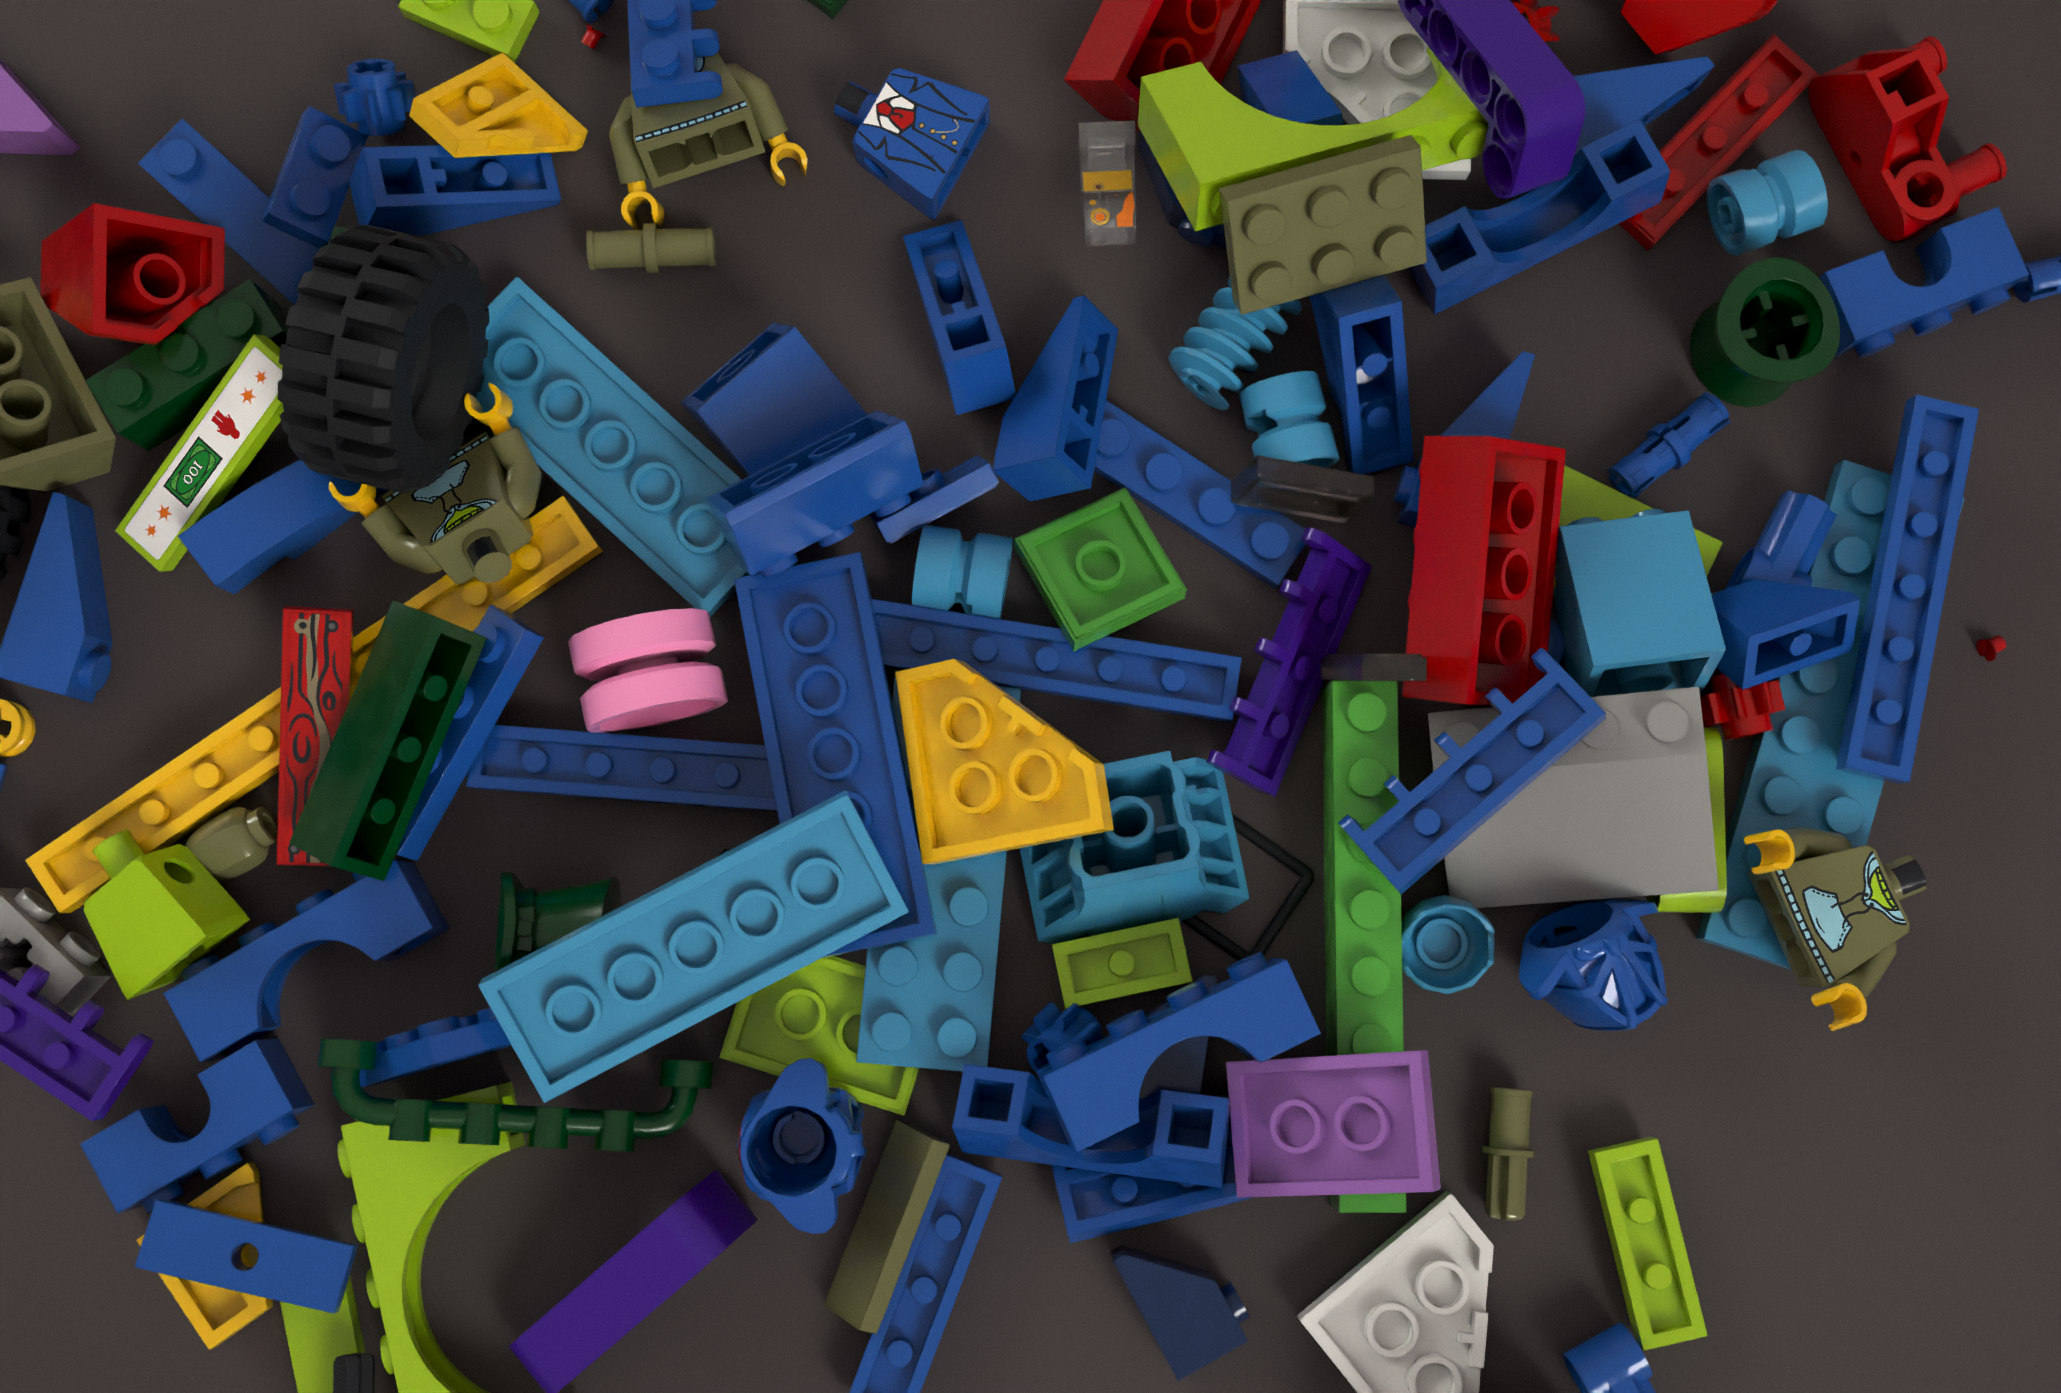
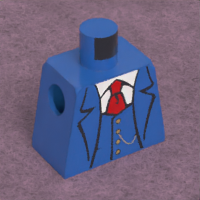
(915, 134)

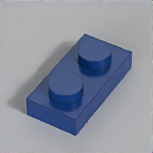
(314, 178)

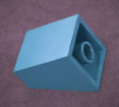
(1635, 604)

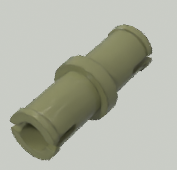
(651, 248)

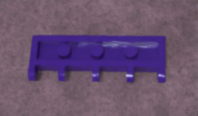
(1291, 667)
(63, 1050)

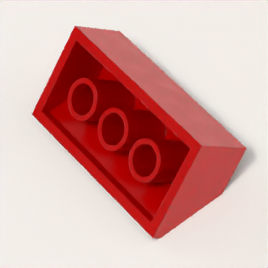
(1152, 37)
(1483, 566)

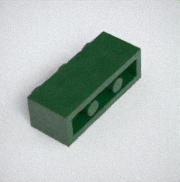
(167, 383)

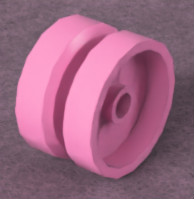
(647, 670)

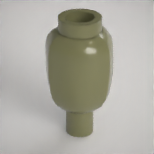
(234, 841)

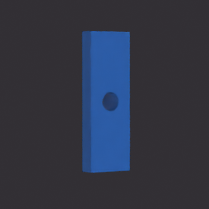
(208, 1250)

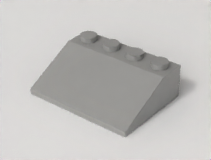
(1604, 820)

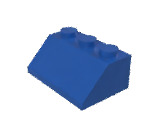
(818, 493)

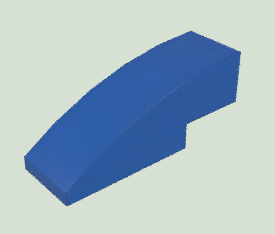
(266, 523)

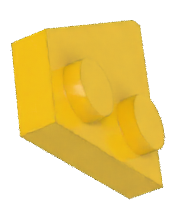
(496, 113)
(211, 1309)

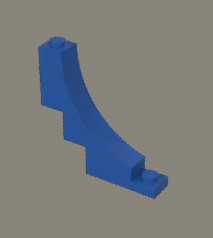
(1357, 322)

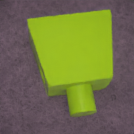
(157, 913)

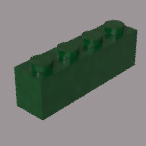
(387, 741)

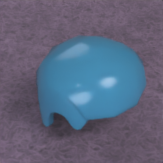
(1446, 944)

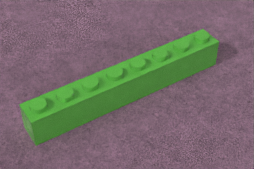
(1359, 901)

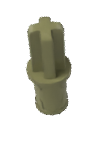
(1508, 1153)

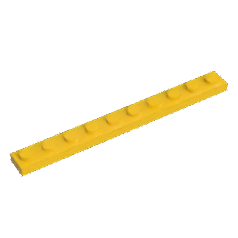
(248, 746)

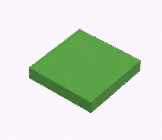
(1099, 569)

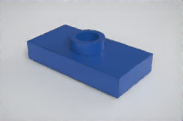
(937, 497)

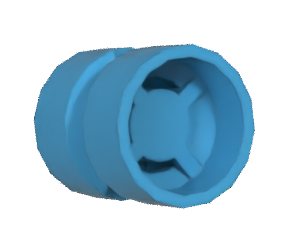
(1775, 200)
(1287, 419)
(962, 571)

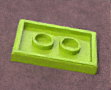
(818, 1018)

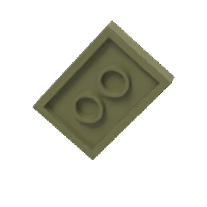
(1325, 224)

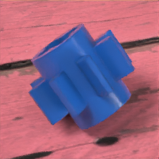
(375, 97)
(1057, 1028)

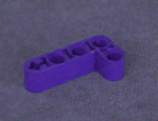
(1513, 82)
(633, 1282)

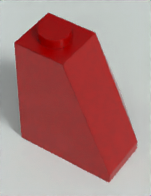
(130, 272)

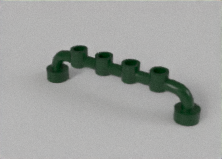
(485, 1121)

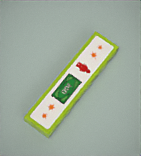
(208, 456)

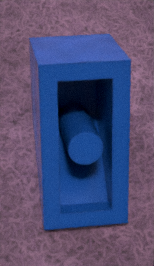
(1781, 628)

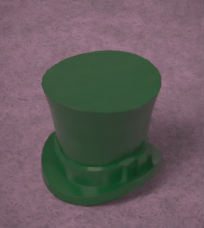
(1765, 333)
(537, 918)

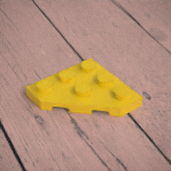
(991, 769)

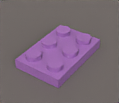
(1333, 1125)

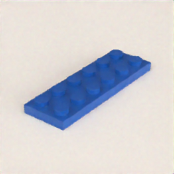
(833, 717)

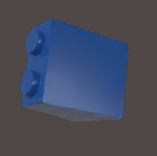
(771, 400)

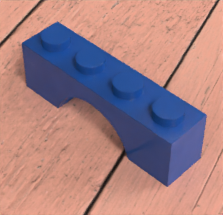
(1484, 247)
(238, 997)
(1100, 1084)
(1011, 1118)

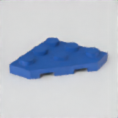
(435, 1046)

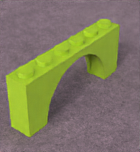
(1216, 140)
(397, 1199)

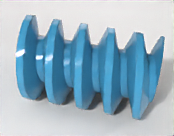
(1224, 344)

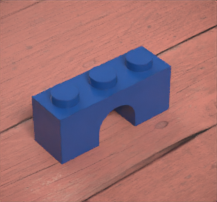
(1963, 267)
(150, 1157)

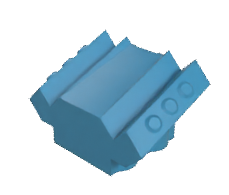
(1162, 861)

